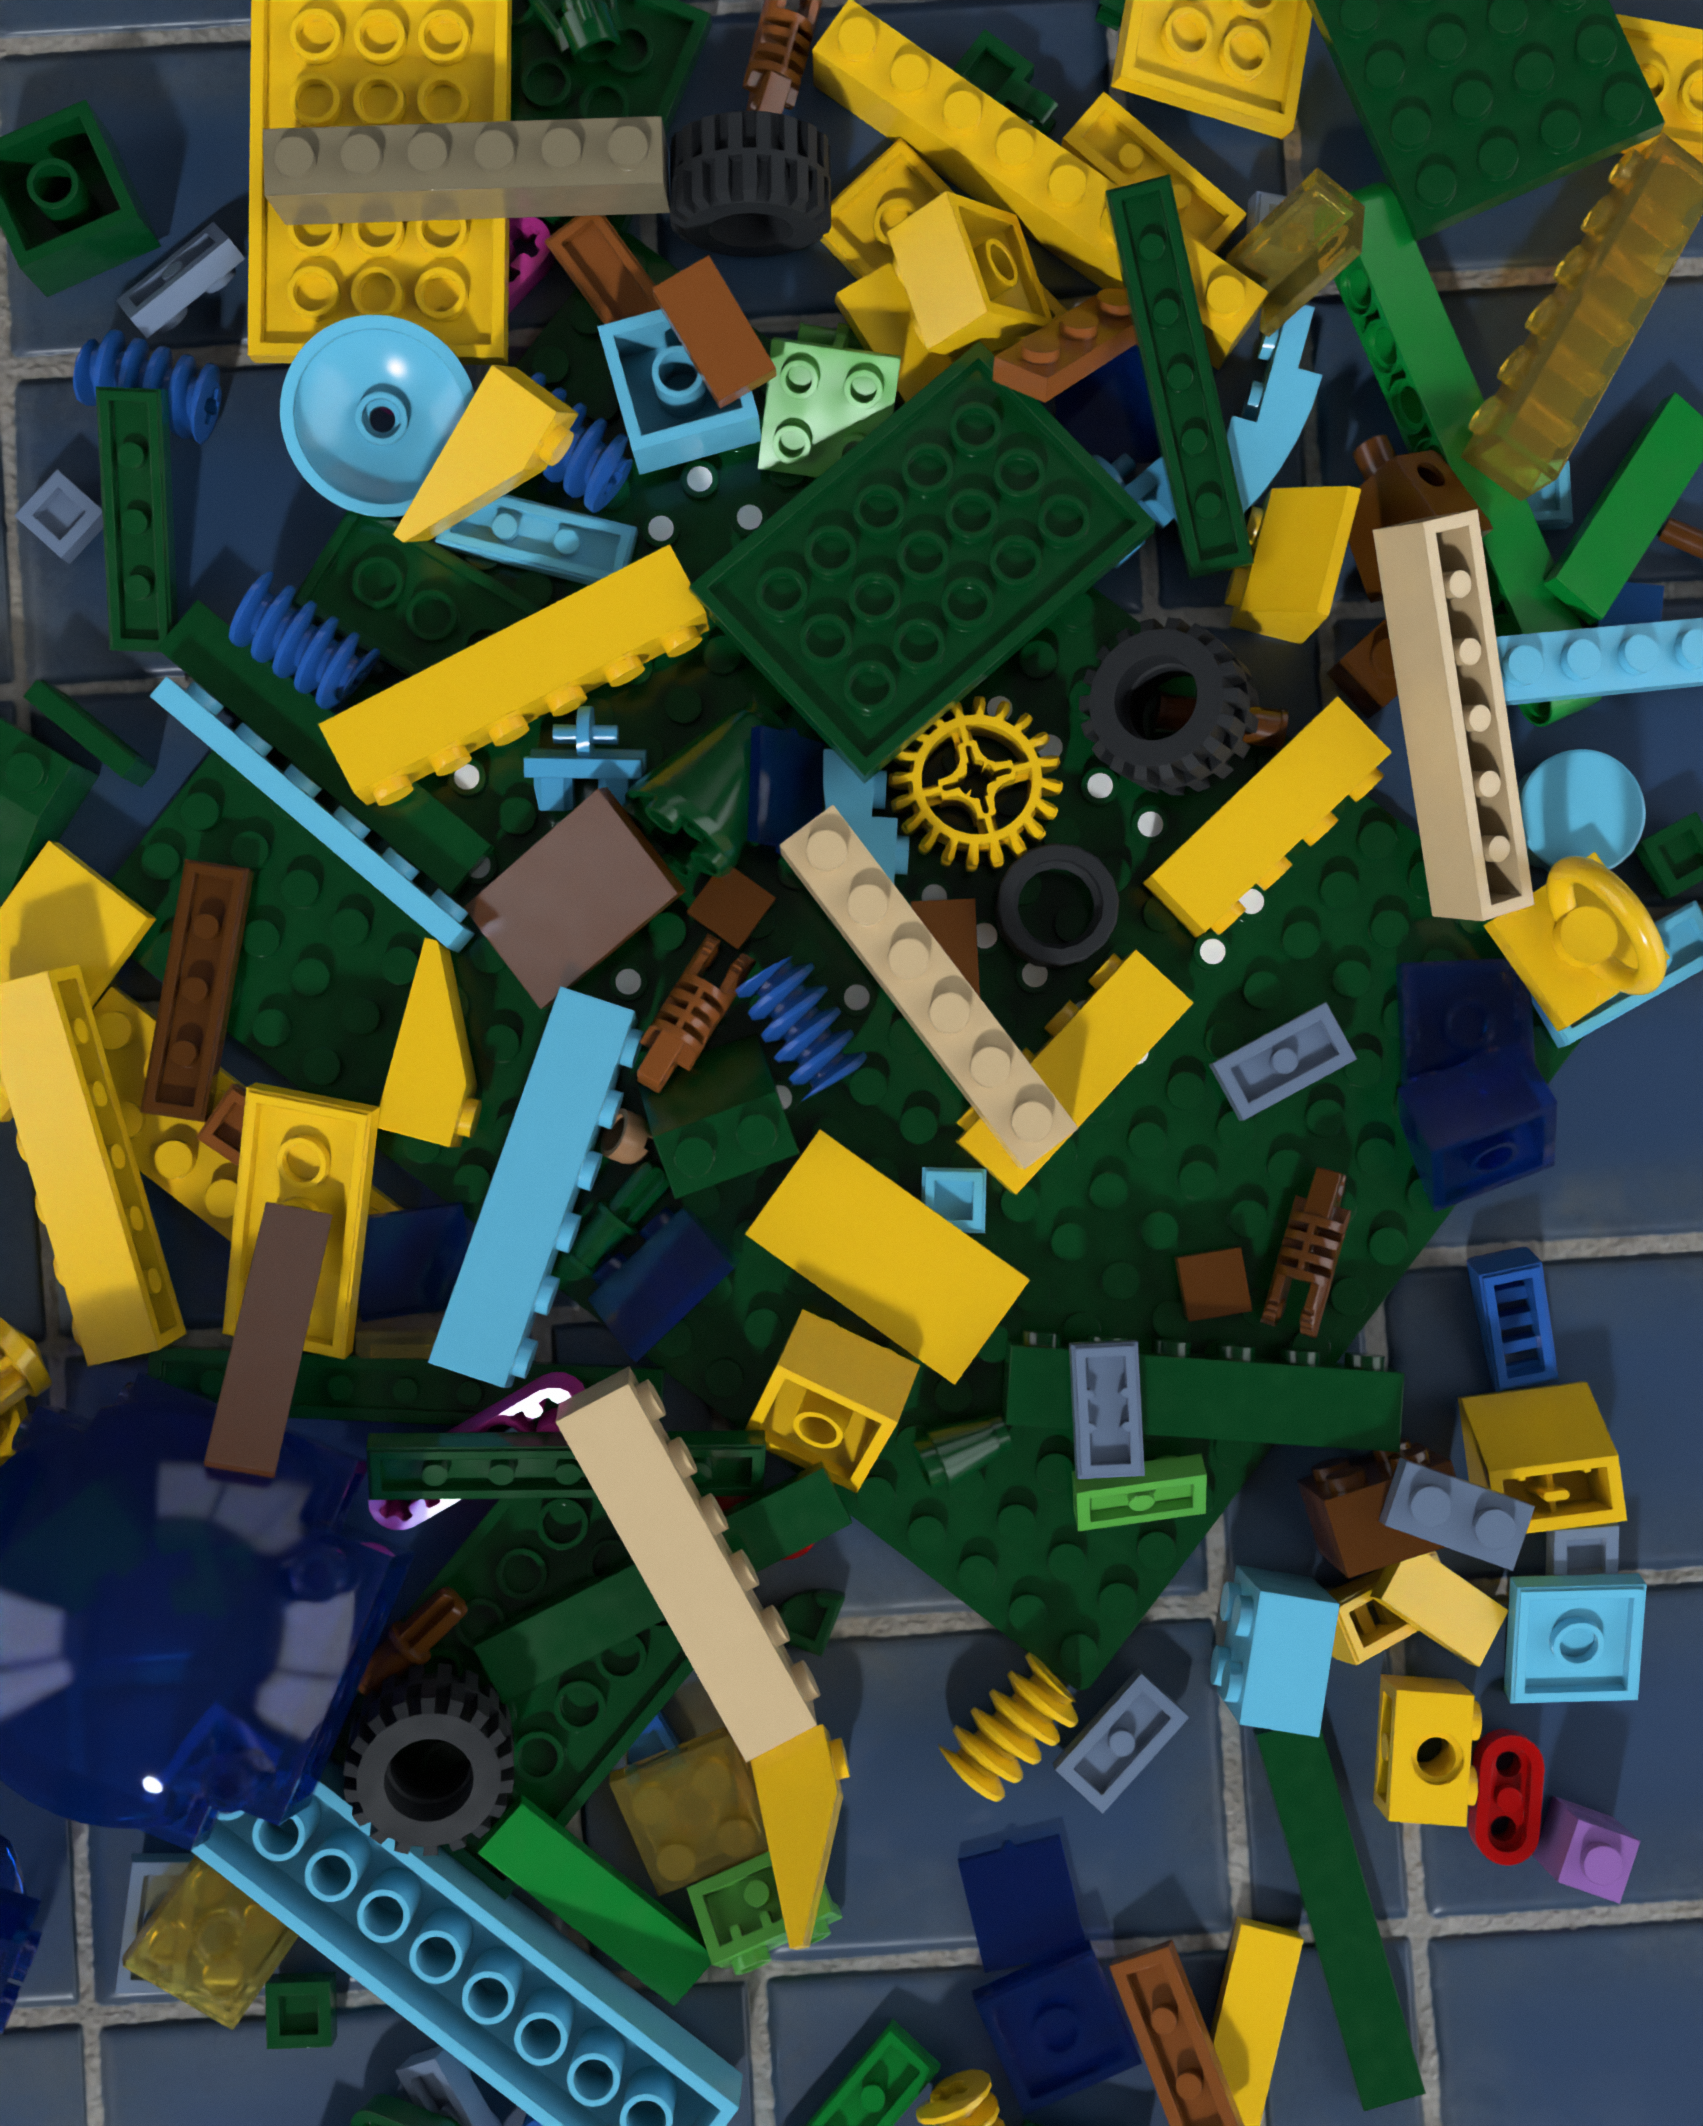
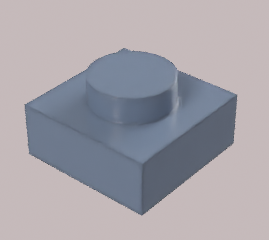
(62, 516)
(1583, 1550)

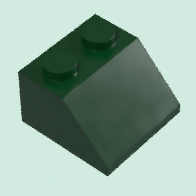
(719, 1118)

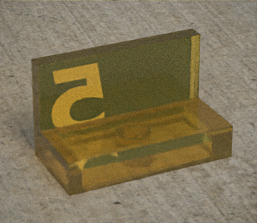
(1300, 247)

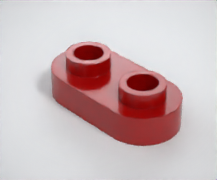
(1509, 1793)

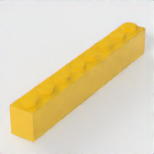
(1006, 162)

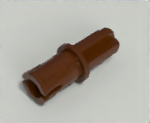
(410, 1640)

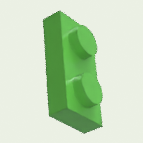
(1168, 1490)

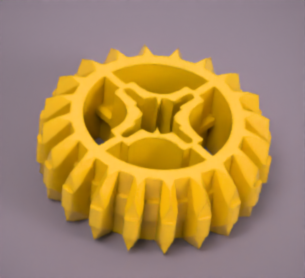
(1005, 773)

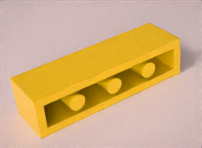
(1267, 818)
(1088, 1053)

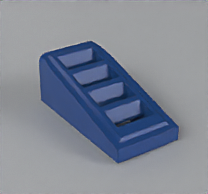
(1507, 1278)

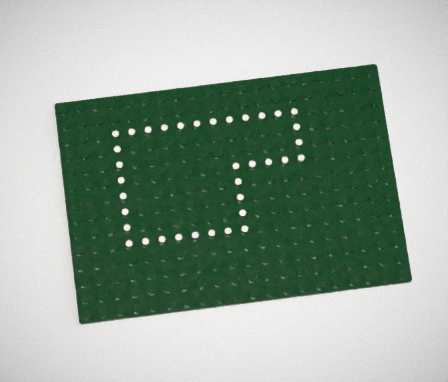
(1098, 1225)

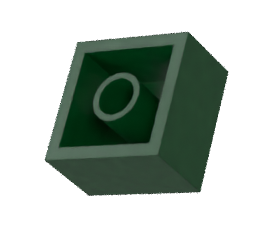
(69, 200)

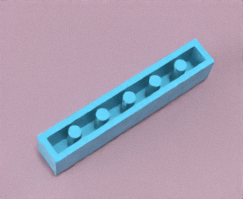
(536, 1188)

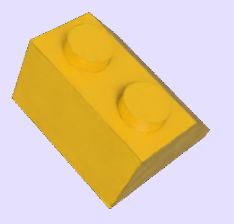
(967, 276)
(1297, 557)
(832, 1400)

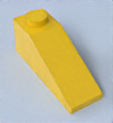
(498, 444)
(432, 1067)
(800, 1815)

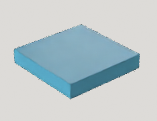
(1574, 1638)

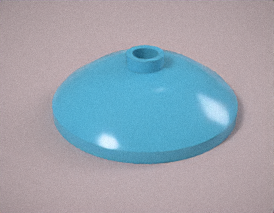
(338, 386)

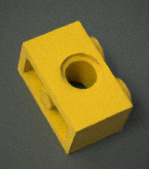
(1409, 1715)

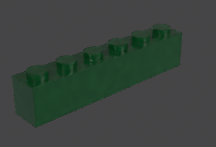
(1222, 1393)

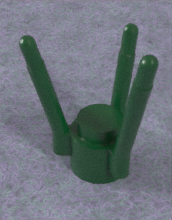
(587, 29)

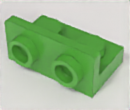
(744, 1917)

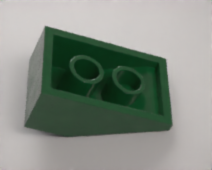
(37, 799)

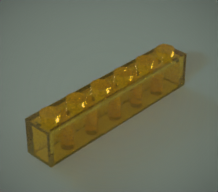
(1588, 320)

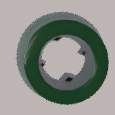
(959, 1449)

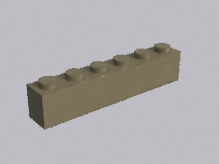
(467, 170)

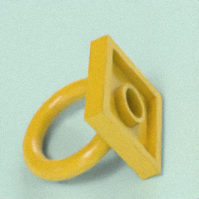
(1581, 941)

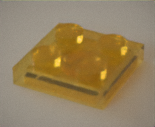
(691, 1810)
(209, 1945)

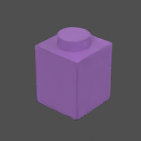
(1586, 1849)

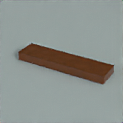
(197, 991)
(268, 1341)

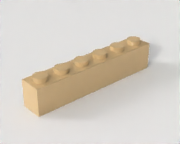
(1454, 715)
(927, 988)
(688, 1563)

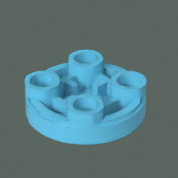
(1580, 807)

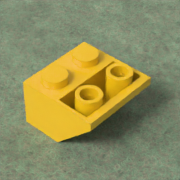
(1546, 1451)

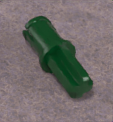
(618, 1217)

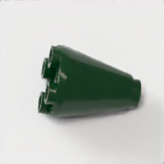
(701, 796)

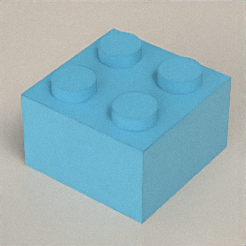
(666, 400)
(1275, 1650)

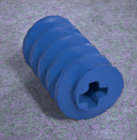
(191, 399)
(589, 464)
(299, 644)
(801, 1025)

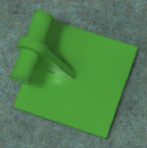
(823, 398)

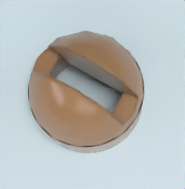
(627, 1138)

